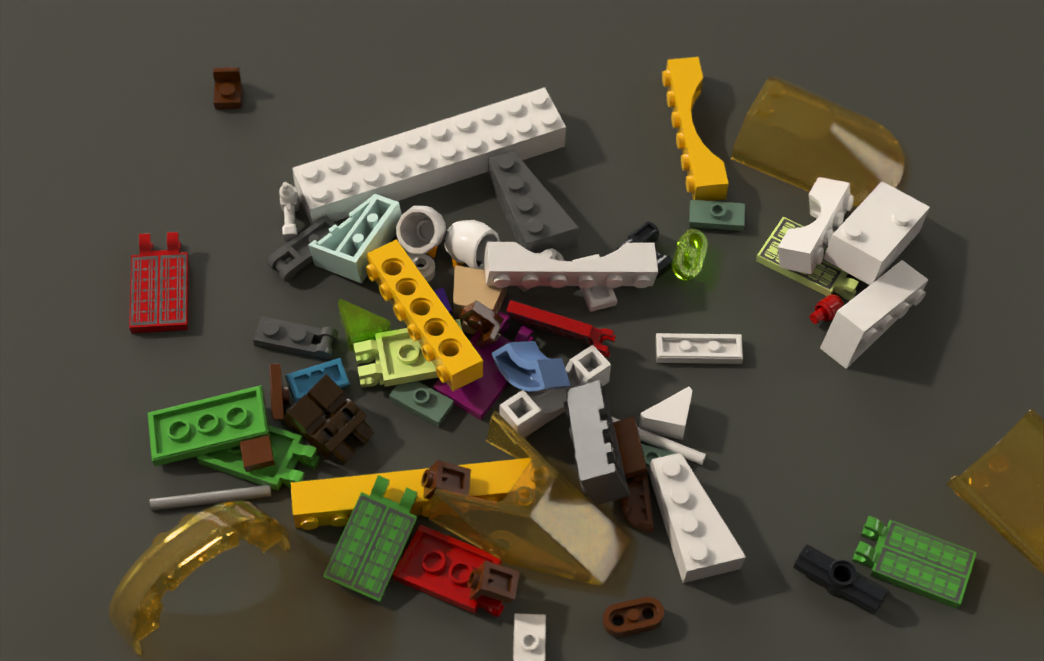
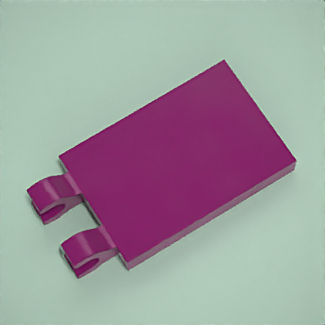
(482, 393)

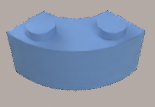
(529, 368)

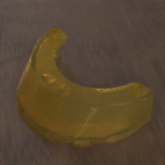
(177, 554)

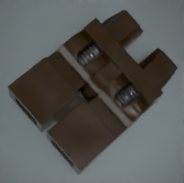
(341, 420)

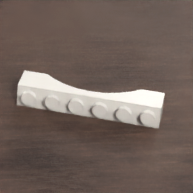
(514, 265)

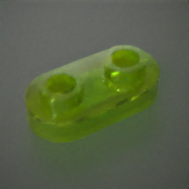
(689, 257)

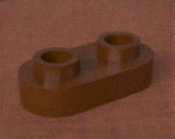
(631, 614)

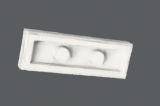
(699, 348)

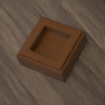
(257, 453)

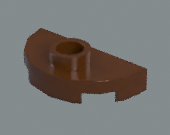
(278, 392)
(637, 506)

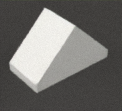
(668, 416)

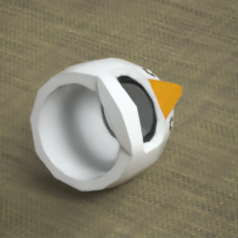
(421, 230)
(467, 242)

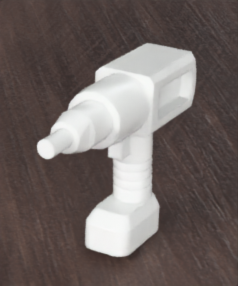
(289, 203)

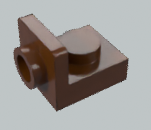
(227, 88)
(483, 320)
(445, 477)
(494, 582)

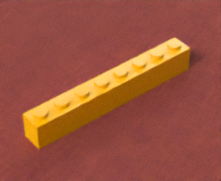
(333, 499)

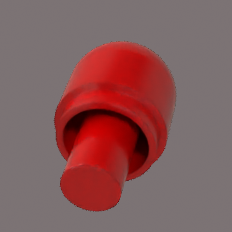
(826, 309)

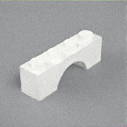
(805, 246)
(534, 409)

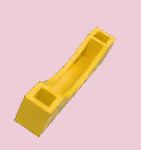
(705, 171)

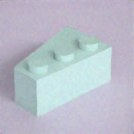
(365, 230)

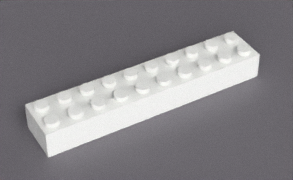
(429, 155)

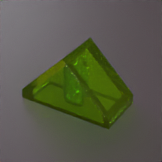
(359, 323)

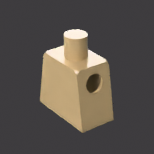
(471, 286)

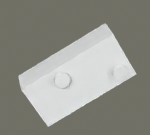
(876, 233)

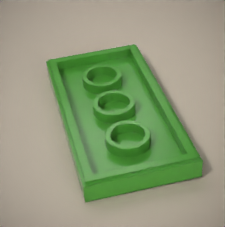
(207, 425)

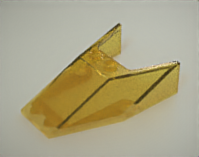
(540, 522)

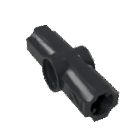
(856, 588)

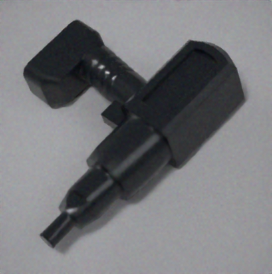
(649, 234)

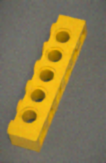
(414, 297)

